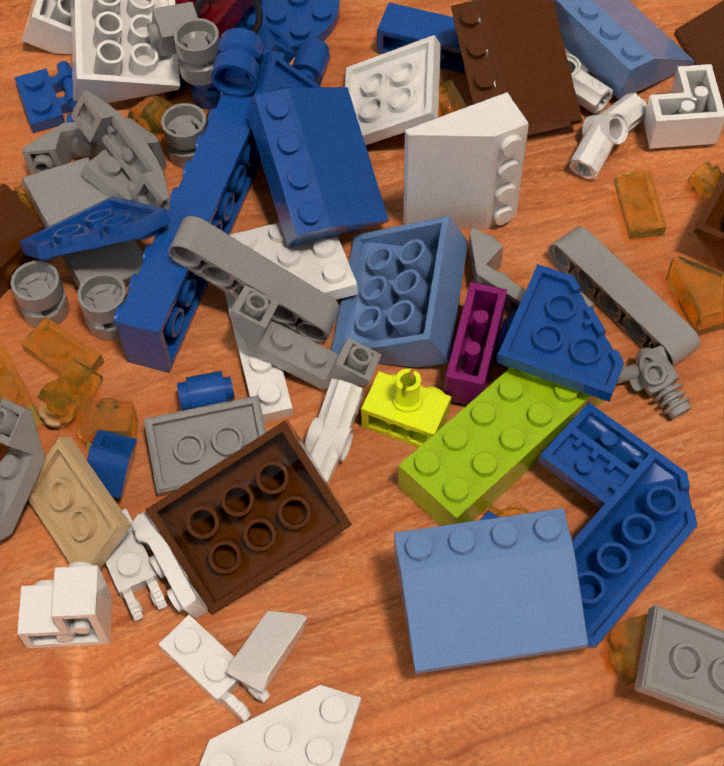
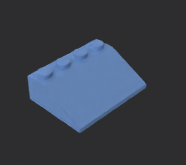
(618, 44)
(406, 292)
(490, 590)

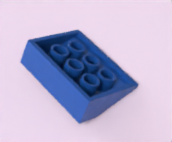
(315, 162)

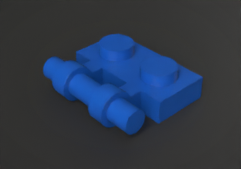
(39, 96)

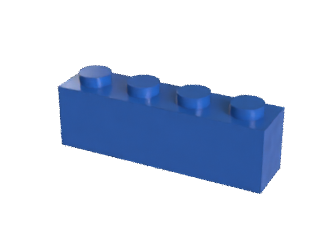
(407, 25)

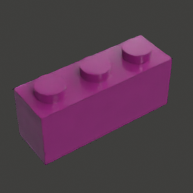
(475, 342)

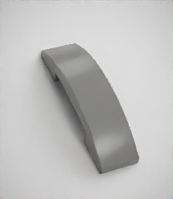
(104, 123)

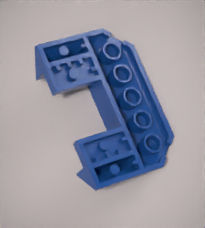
(640, 516)

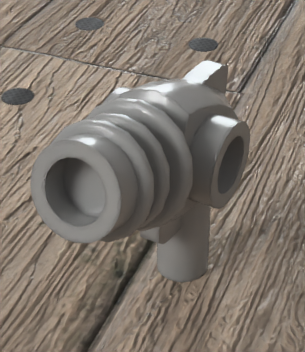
(657, 376)

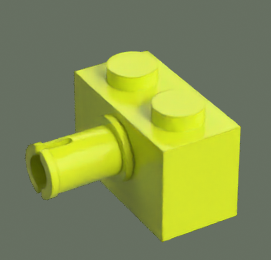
(404, 408)

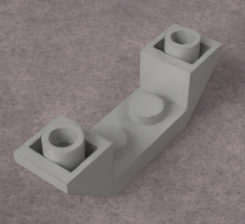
(69, 142)
(486, 259)
(294, 352)
(20, 465)

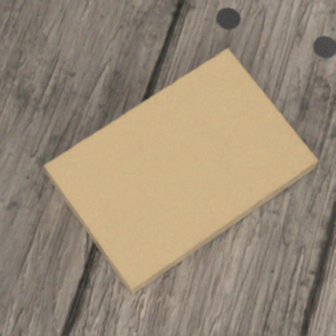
(77, 506)

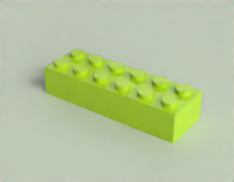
(488, 446)

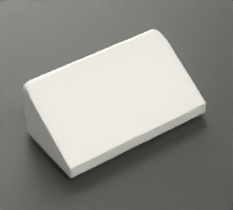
(267, 649)

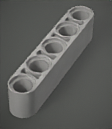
(233, 265)
(623, 295)

